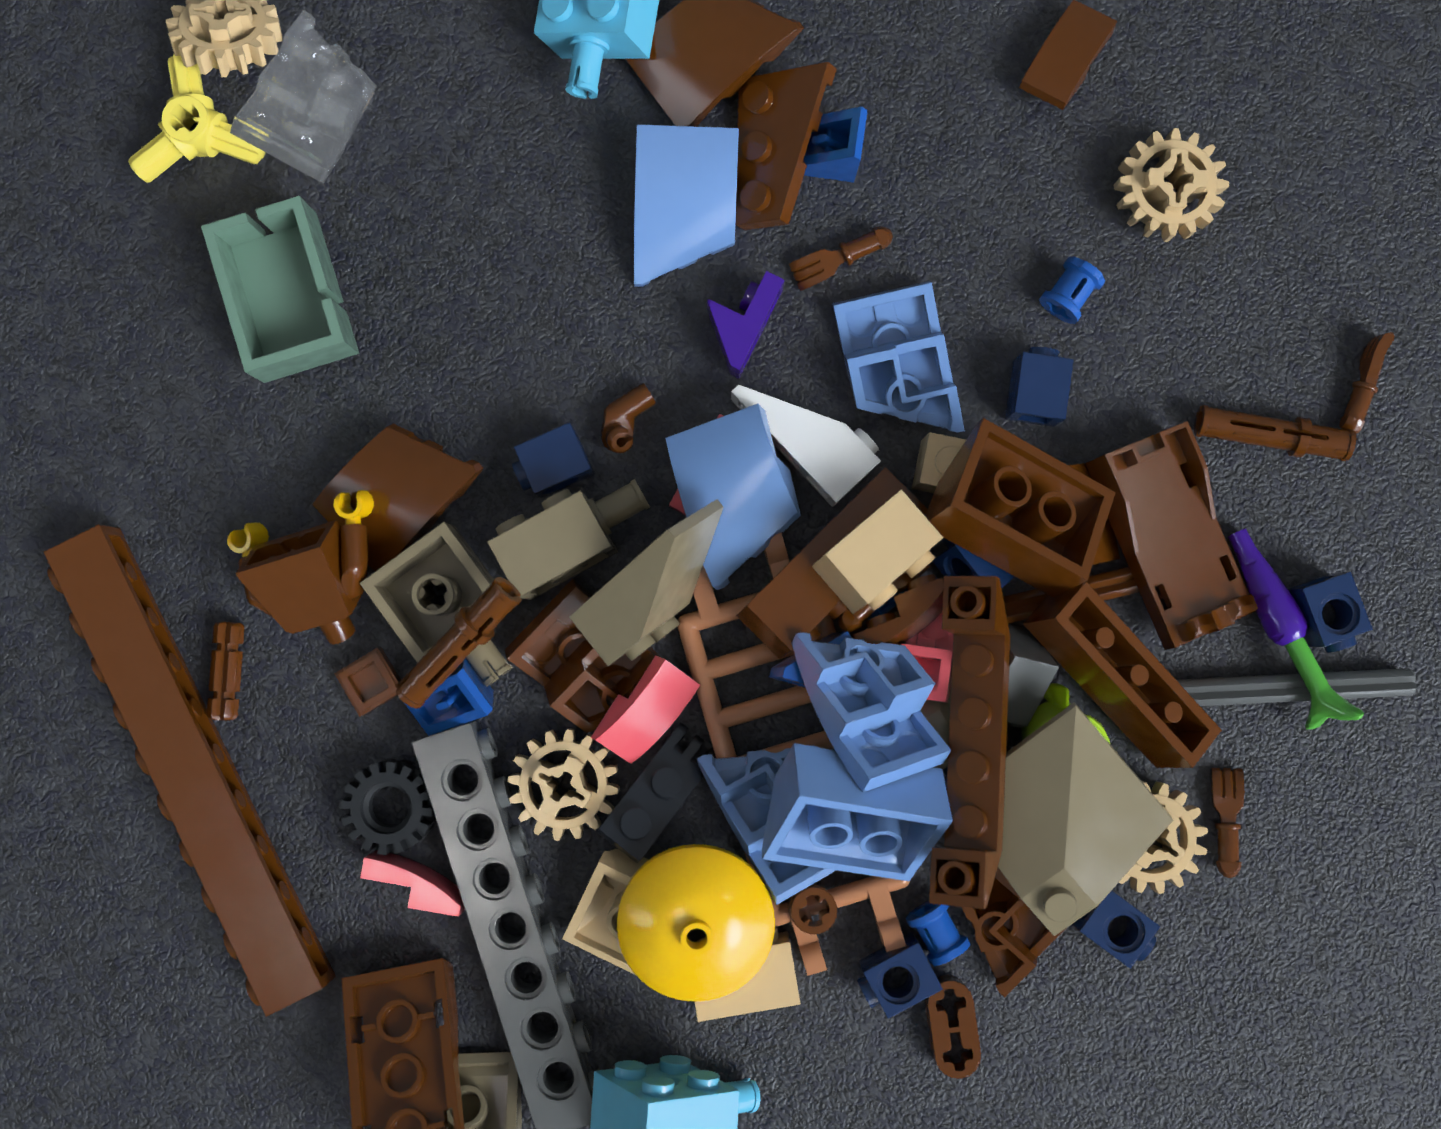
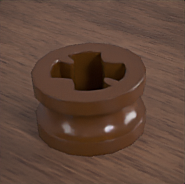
(826, 916)

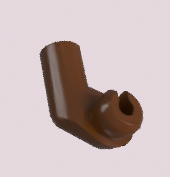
(620, 418)

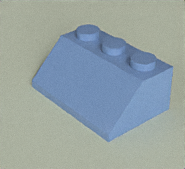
(828, 822)

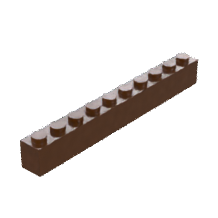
(189, 768)

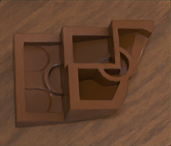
(709, 53)
(409, 489)
(569, 667)
(1008, 935)

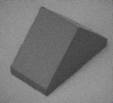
(1029, 675)

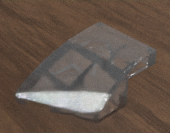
(305, 102)

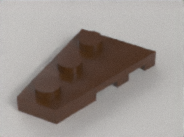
(774, 130)

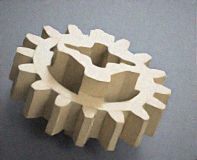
(224, 34)
(1186, 169)
(585, 795)
(1177, 856)

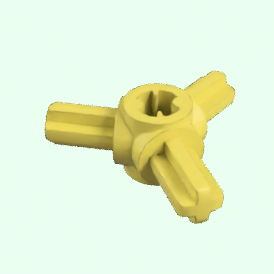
(180, 113)

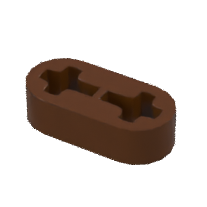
(964, 1024)

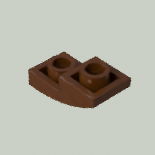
(1068, 54)
(916, 607)

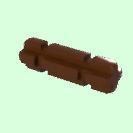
(225, 671)

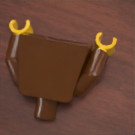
(309, 574)

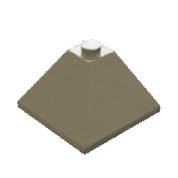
(1072, 819)

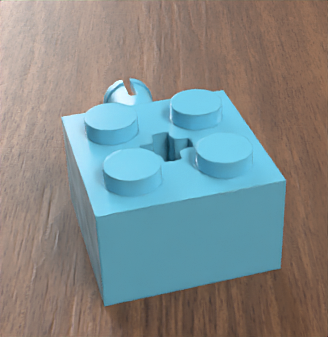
(595, 32)
(668, 1097)

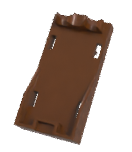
(1172, 535)
(408, 1062)

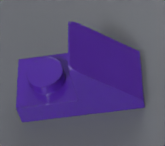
(740, 333)

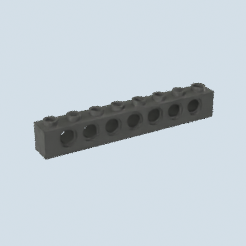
(550, 1101)

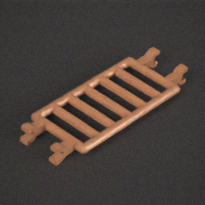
(720, 719)

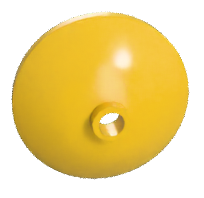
(689, 891)

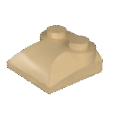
(595, 918)

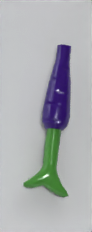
(1287, 627)

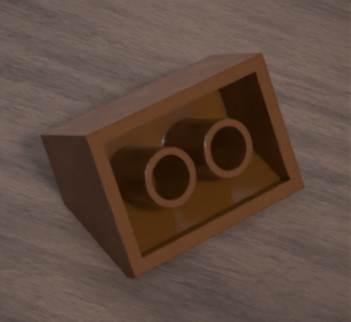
(1021, 510)

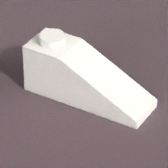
(816, 445)

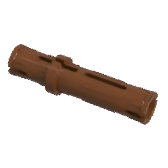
(1295, 436)
(471, 628)

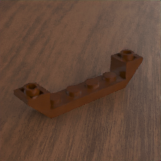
(977, 739)

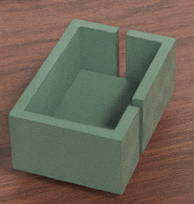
(280, 290)

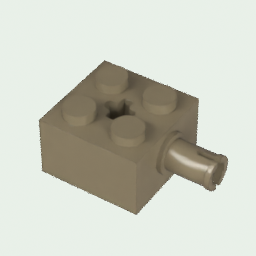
(562, 538)
(405, 589)

